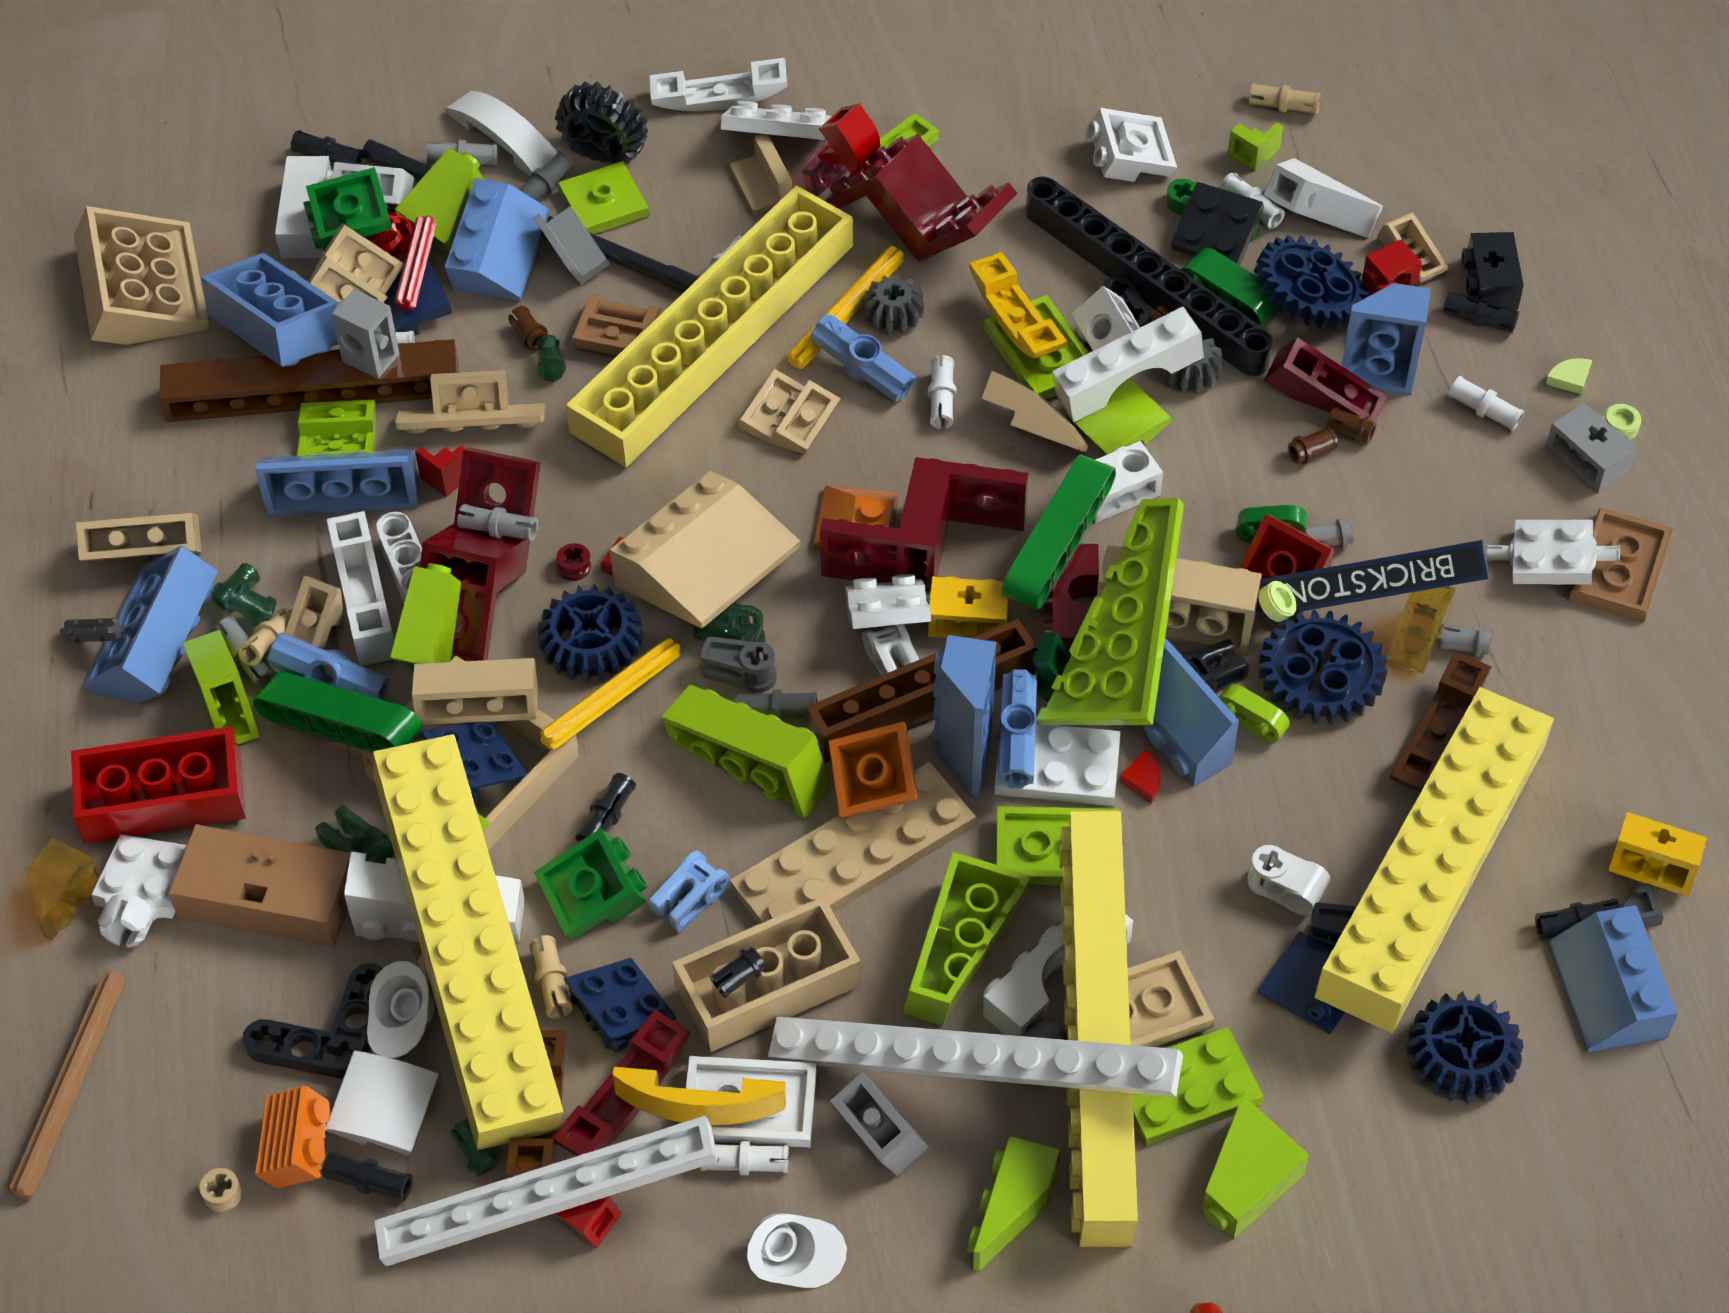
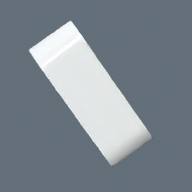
(399, 548)

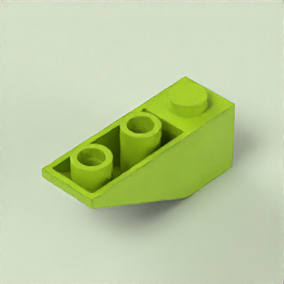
(1019, 1195)

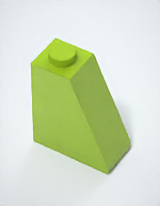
(443, 195)
(427, 618)
(221, 685)
(1251, 1171)

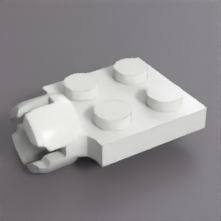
(136, 887)

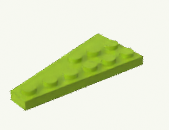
(1122, 638)

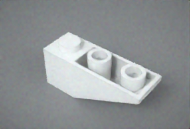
(1321, 198)

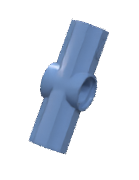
(849, 346)
(307, 661)
(1018, 746)

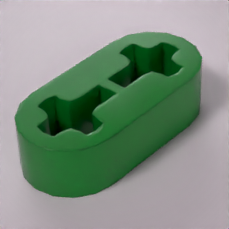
(1251, 518)

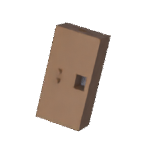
(262, 885)

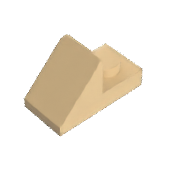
(315, 612)

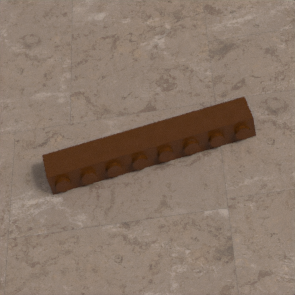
(264, 387)

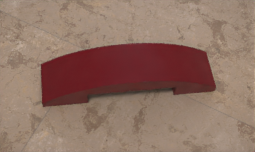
(606, 1114)

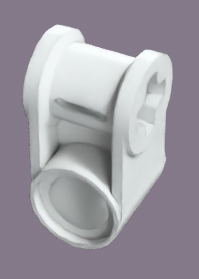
(1289, 880)

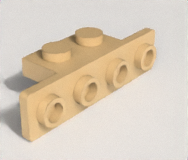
(470, 401)

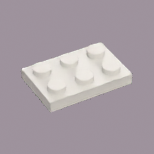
(774, 121)
(1070, 766)
(786, 1127)

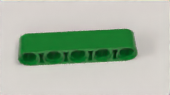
(1058, 532)
(335, 713)

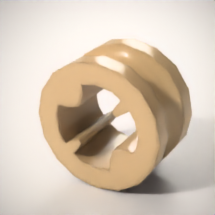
(211, 1182)

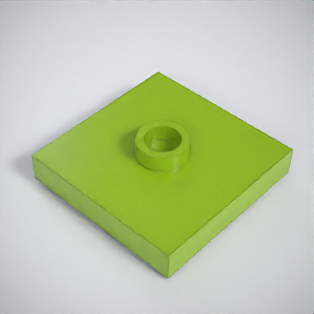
(604, 198)

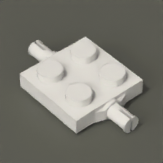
(1553, 552)

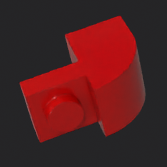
(850, 138)

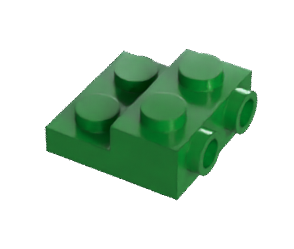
(348, 200)
(591, 884)

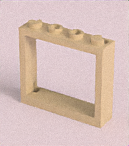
(531, 786)

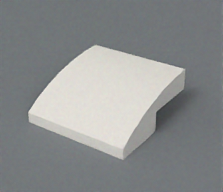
(381, 1102)

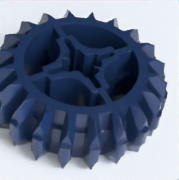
(591, 646)
(1482, 1032)

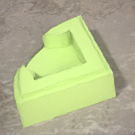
(1570, 375)

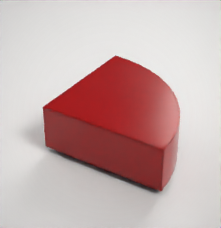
(1143, 776)

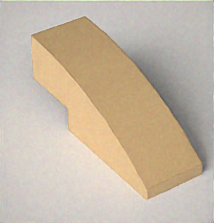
(1032, 412)

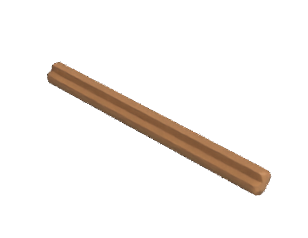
(67, 1085)

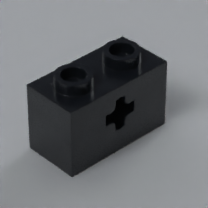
(1493, 268)

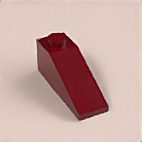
(1321, 382)

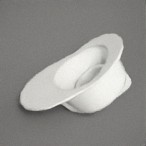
(398, 1009)
(795, 1250)

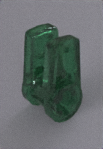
(735, 624)
(364, 839)

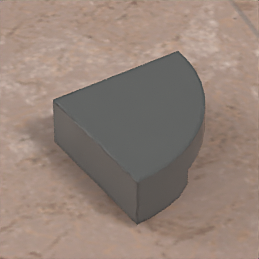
(1647, 905)

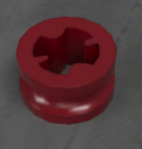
(576, 571)

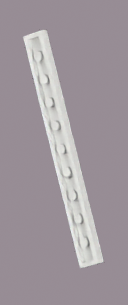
(978, 1056)

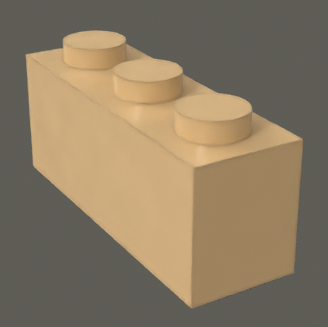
(137, 536)
(475, 691)

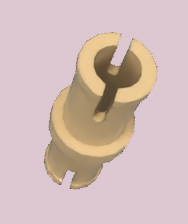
(1285, 98)
(264, 637)
(550, 977)

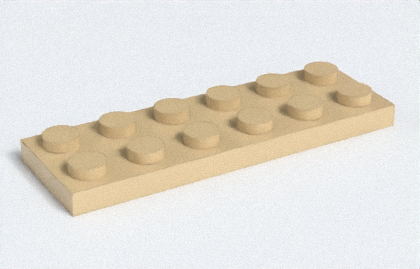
(855, 852)

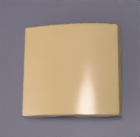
(354, 264)
(788, 412)

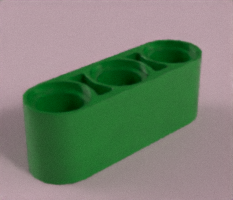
(1231, 284)

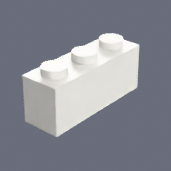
(292, 224)

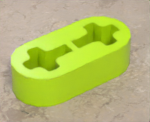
(1255, 713)

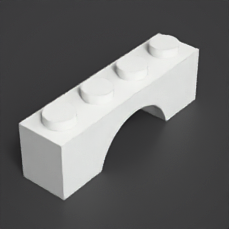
(1091, 379)
(361, 588)
(1019, 997)

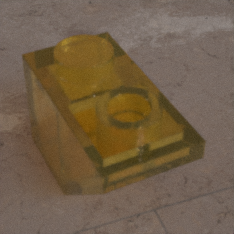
(1421, 627)
(59, 884)

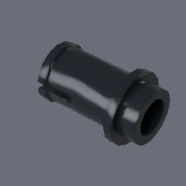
(738, 971)

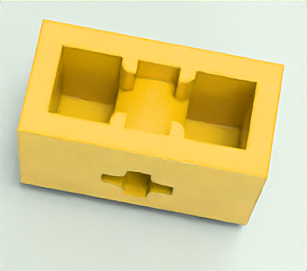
(966, 607)
(1657, 854)

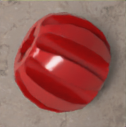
(394, 240)

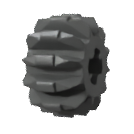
(893, 304)
(1200, 373)

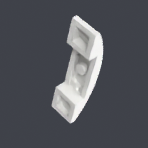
(718, 92)
(503, 127)

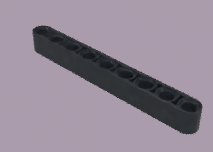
(1155, 278)

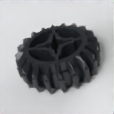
(601, 123)

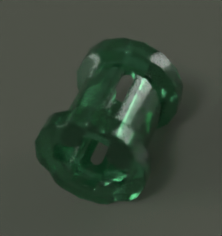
(250, 603)

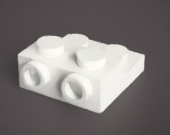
(1130, 145)
(887, 603)

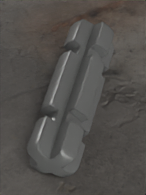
(92, 630)

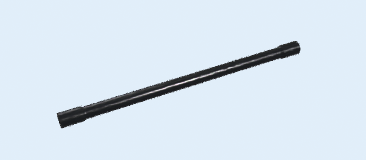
(667, 274)

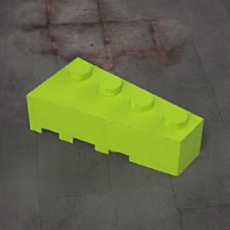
(750, 747)
(965, 926)

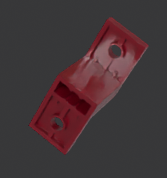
(920, 197)
(935, 496)
(473, 556)

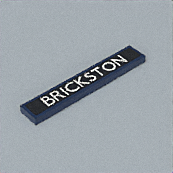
(1385, 576)

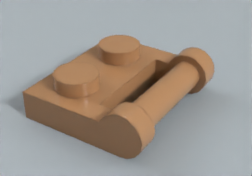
(610, 325)

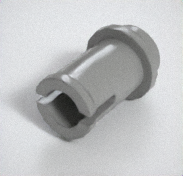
(1333, 534)
(1466, 640)

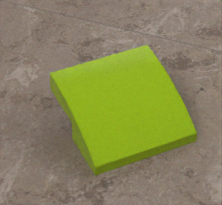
(1125, 420)
(337, 427)

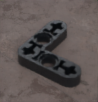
(337, 1040)

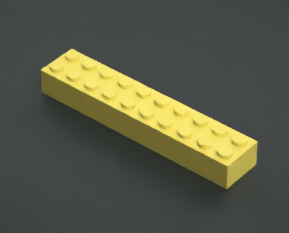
(709, 326)
(1433, 861)
(467, 943)
(1097, 1012)

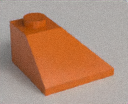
(857, 507)
(873, 770)

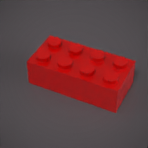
(157, 784)

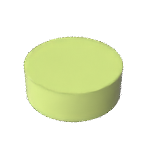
(1623, 419)
(1277, 601)

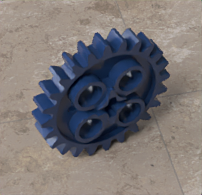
(1309, 281)
(1290, 652)

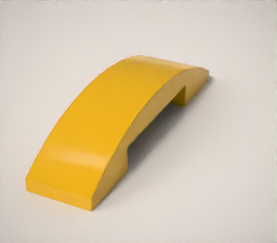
(1013, 309)
(756, 1101)

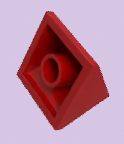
(1284, 551)

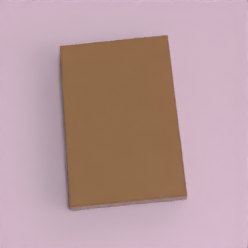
(1625, 585)

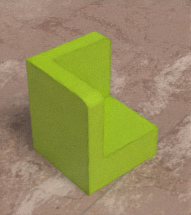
(1252, 146)

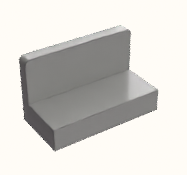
(574, 244)

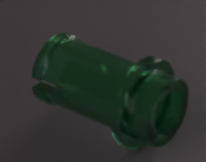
(550, 364)
(222, 589)
(478, 1161)

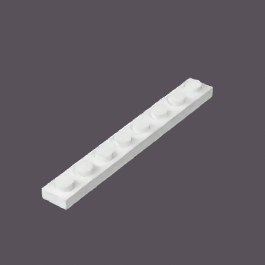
(545, 1191)

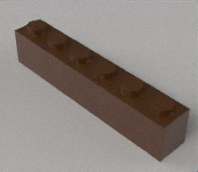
(908, 691)

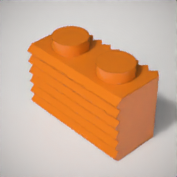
(292, 1137)

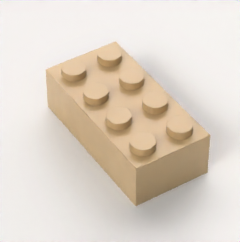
(1205, 602)
(805, 966)

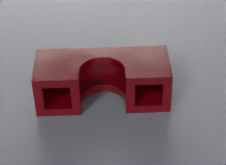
(1076, 581)

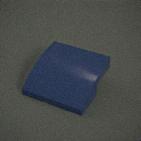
(430, 305)

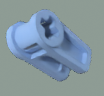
(697, 880)

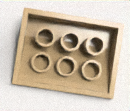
(138, 277)
(702, 550)

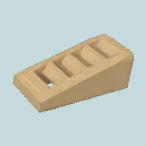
(1416, 235)

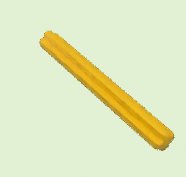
(848, 304)
(609, 694)

